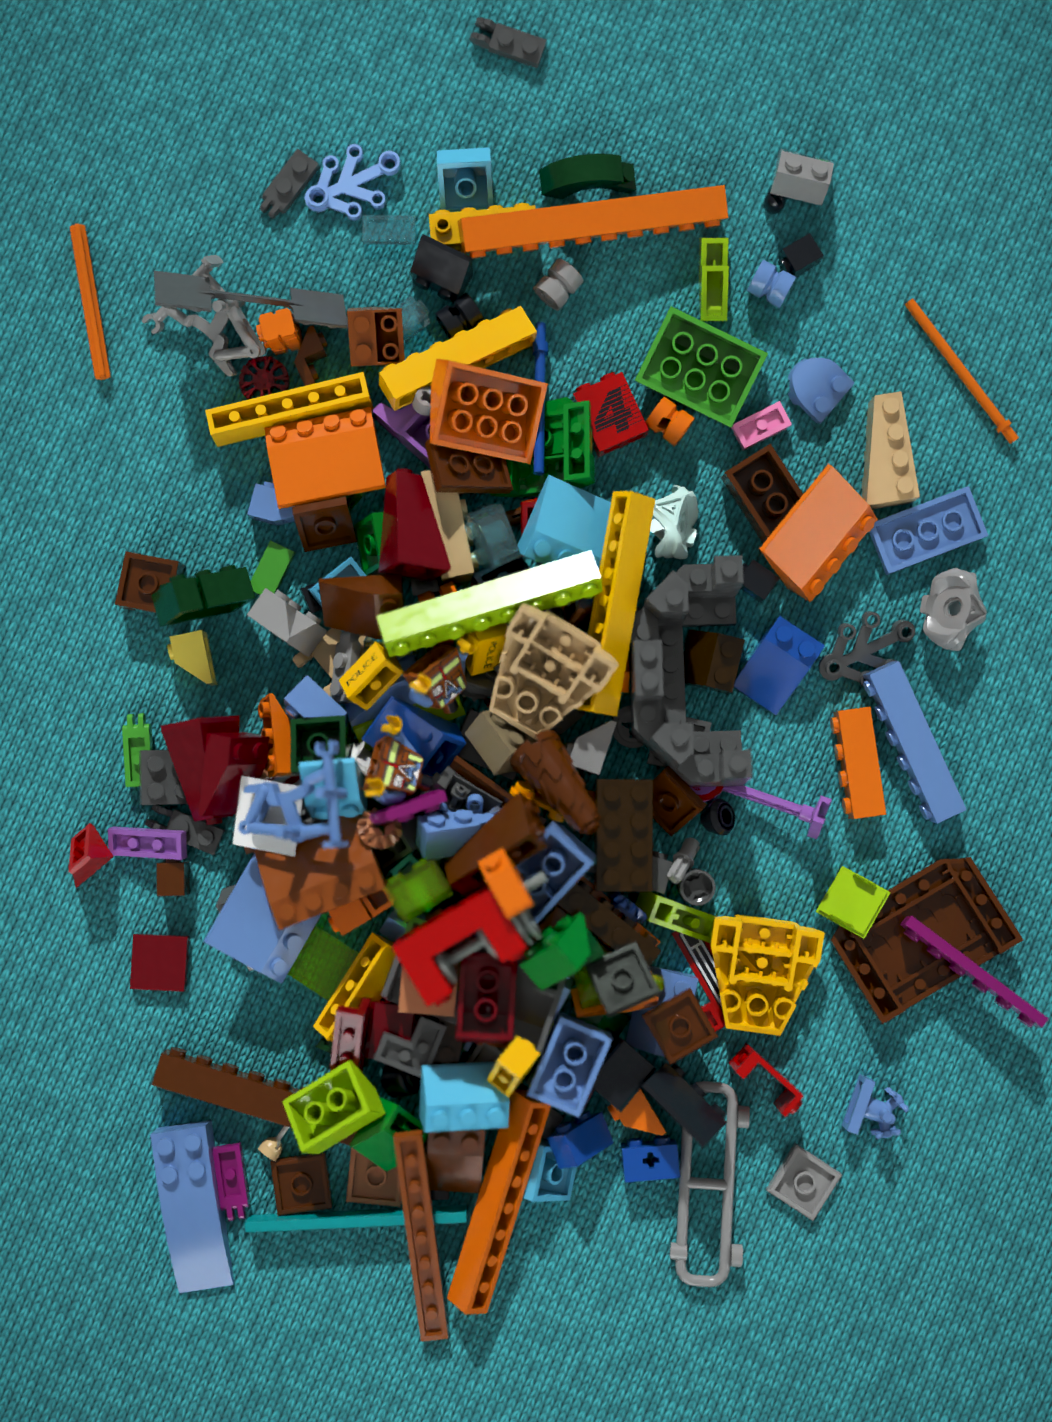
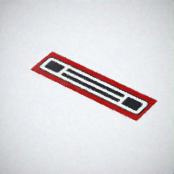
(700, 958)

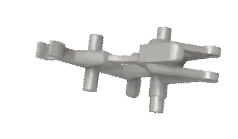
(225, 310)

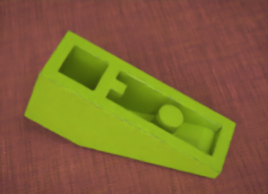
(676, 915)

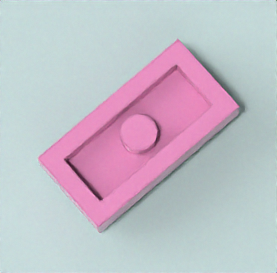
(761, 425)

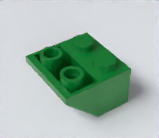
(558, 953)
(376, 1139)

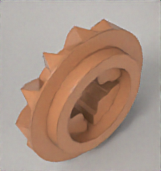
(373, 836)

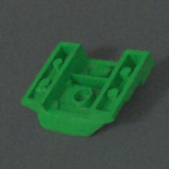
(566, 450)

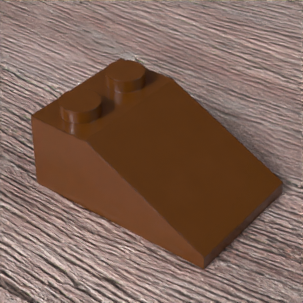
(355, 602)
(455, 1160)

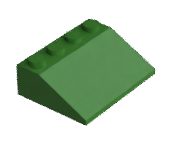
(701, 366)

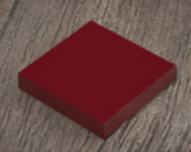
(159, 962)

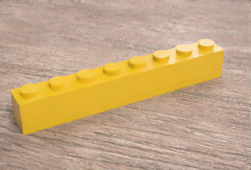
(621, 579)

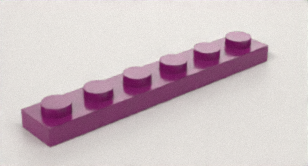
(981, 979)

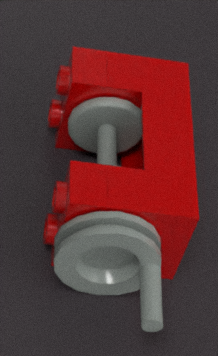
(423, 947)

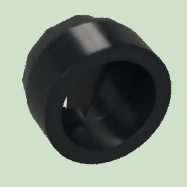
(771, 204)

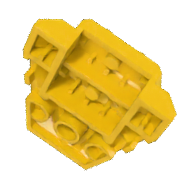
(762, 969)

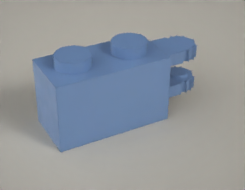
(447, 832)

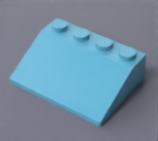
(565, 524)

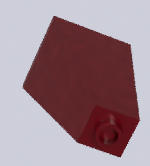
(410, 531)
(187, 749)

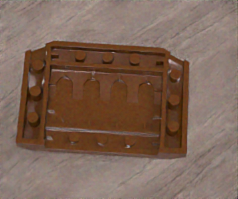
(952, 903)

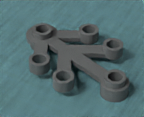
(862, 650)

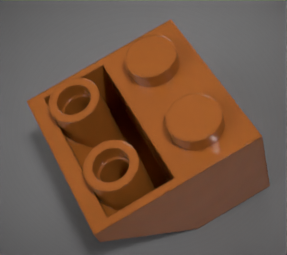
(375, 336)

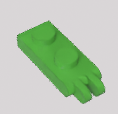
(135, 738)

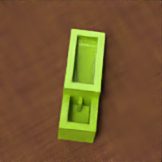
(713, 279)

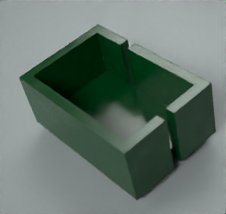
(202, 595)

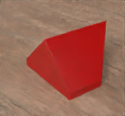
(87, 854)

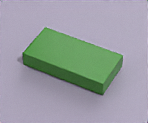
(272, 568)

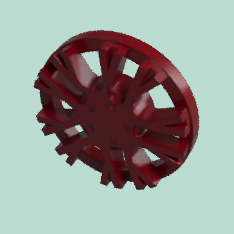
(263, 379)

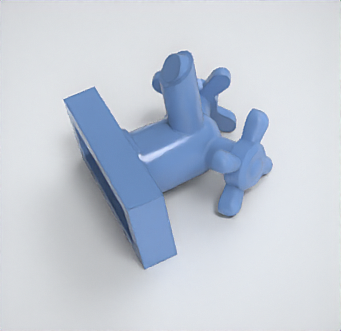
(865, 1106)

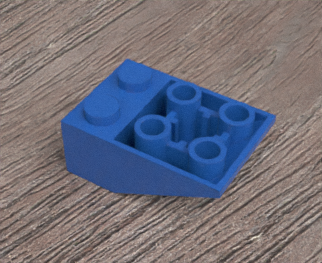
(429, 734)

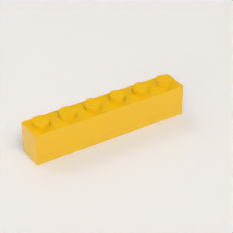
(477, 347)
(250, 417)

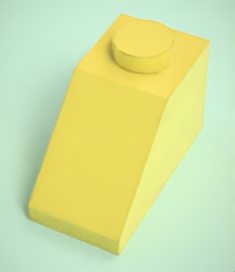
(193, 654)

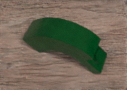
(587, 172)

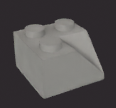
(286, 621)

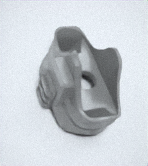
(946, 620)

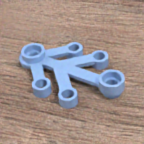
(349, 184)

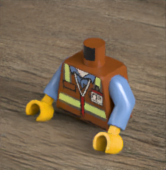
(440, 675)
(394, 767)

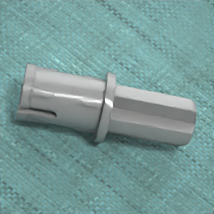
(683, 860)

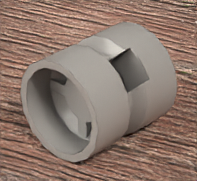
(561, 280)

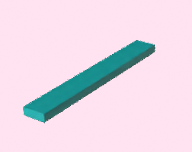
(347, 1219)

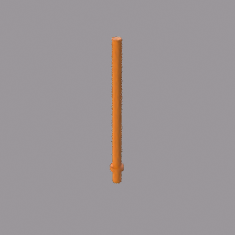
(1002, 425)

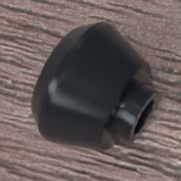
(718, 817)

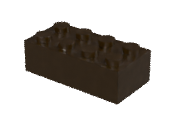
(624, 836)

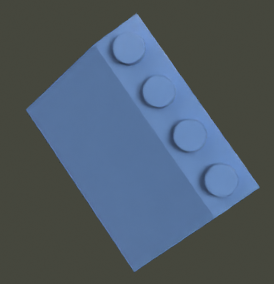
(250, 932)

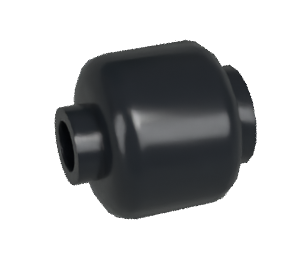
(399, 1083)

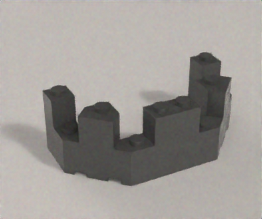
(689, 598)

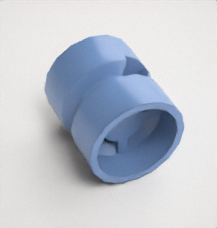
(771, 283)

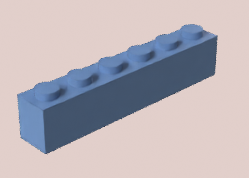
(914, 742)

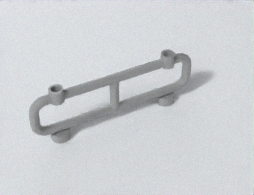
(730, 1254)

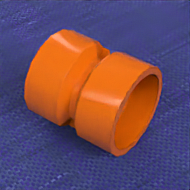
(678, 425)

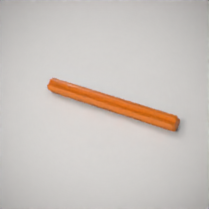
(90, 302)

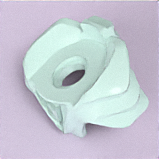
(674, 523)

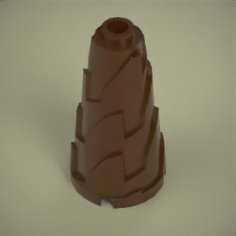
(551, 773)

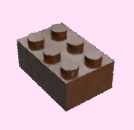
(763, 490)

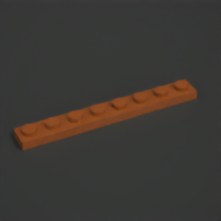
(421, 1235)

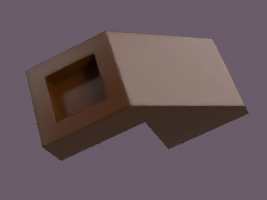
(310, 351)

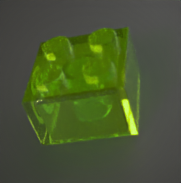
(417, 890)

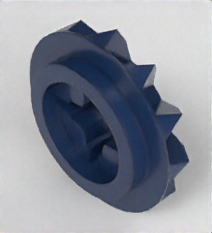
(627, 907)

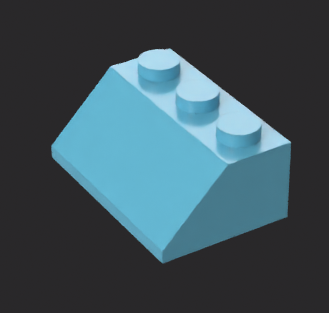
(461, 1098)

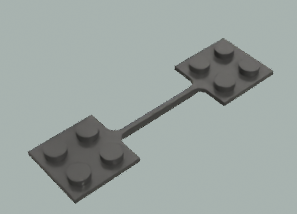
(194, 293)

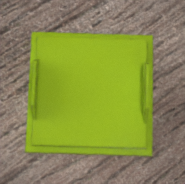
(853, 902)

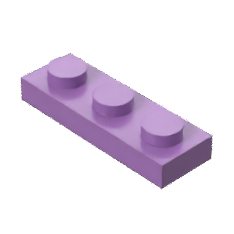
(147, 843)

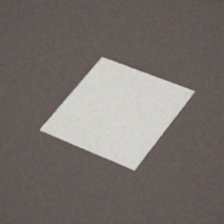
(274, 816)

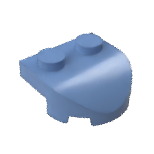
(818, 386)

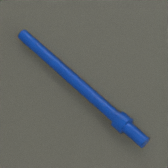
(540, 351)

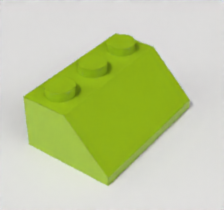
(332, 1108)

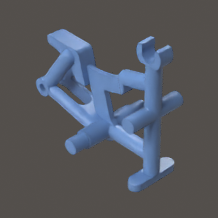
(295, 830)

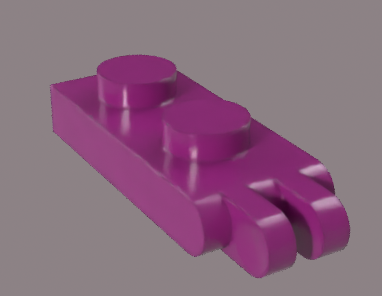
(405, 810)
(231, 1179)

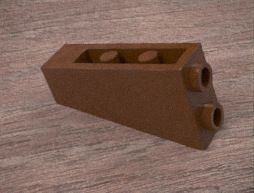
(513, 827)

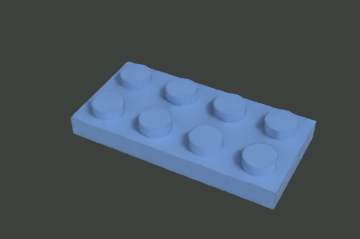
(927, 530)

